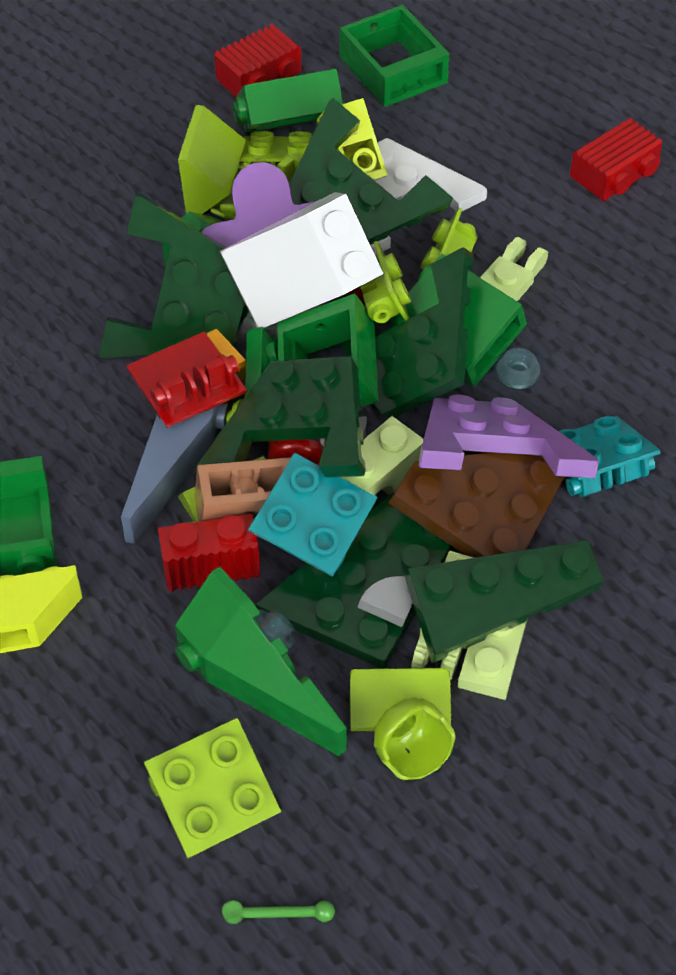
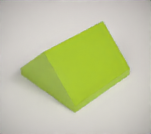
(208, 160)

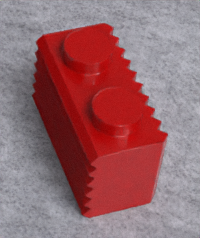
(257, 59)
(616, 159)
(201, 546)

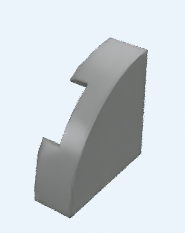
(388, 600)

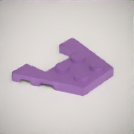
(500, 428)

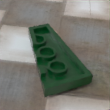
(480, 595)

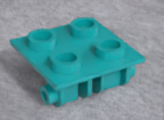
(620, 452)
(313, 515)

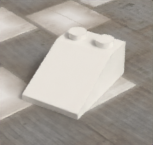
(302, 260)

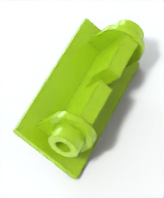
(450, 237)
(386, 294)

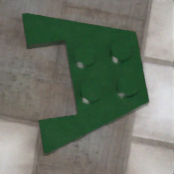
(329, 171)
(194, 291)
(429, 350)
(299, 403)

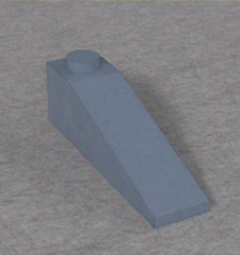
(166, 464)

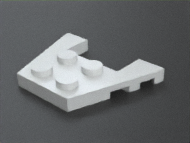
(408, 167)

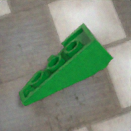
(234, 655)

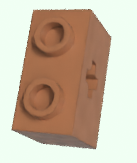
(235, 487)

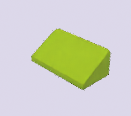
(380, 689)

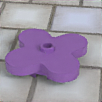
(260, 199)

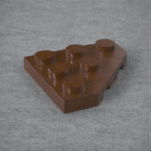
(484, 506)

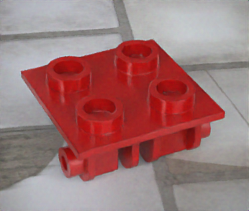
(187, 379)

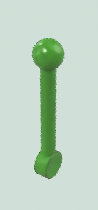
(234, 911)

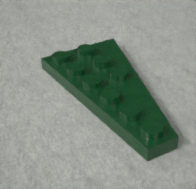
(328, 605)

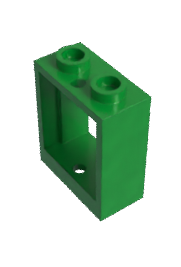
(405, 78)
(285, 100)
(342, 321)

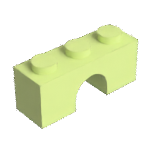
(387, 457)

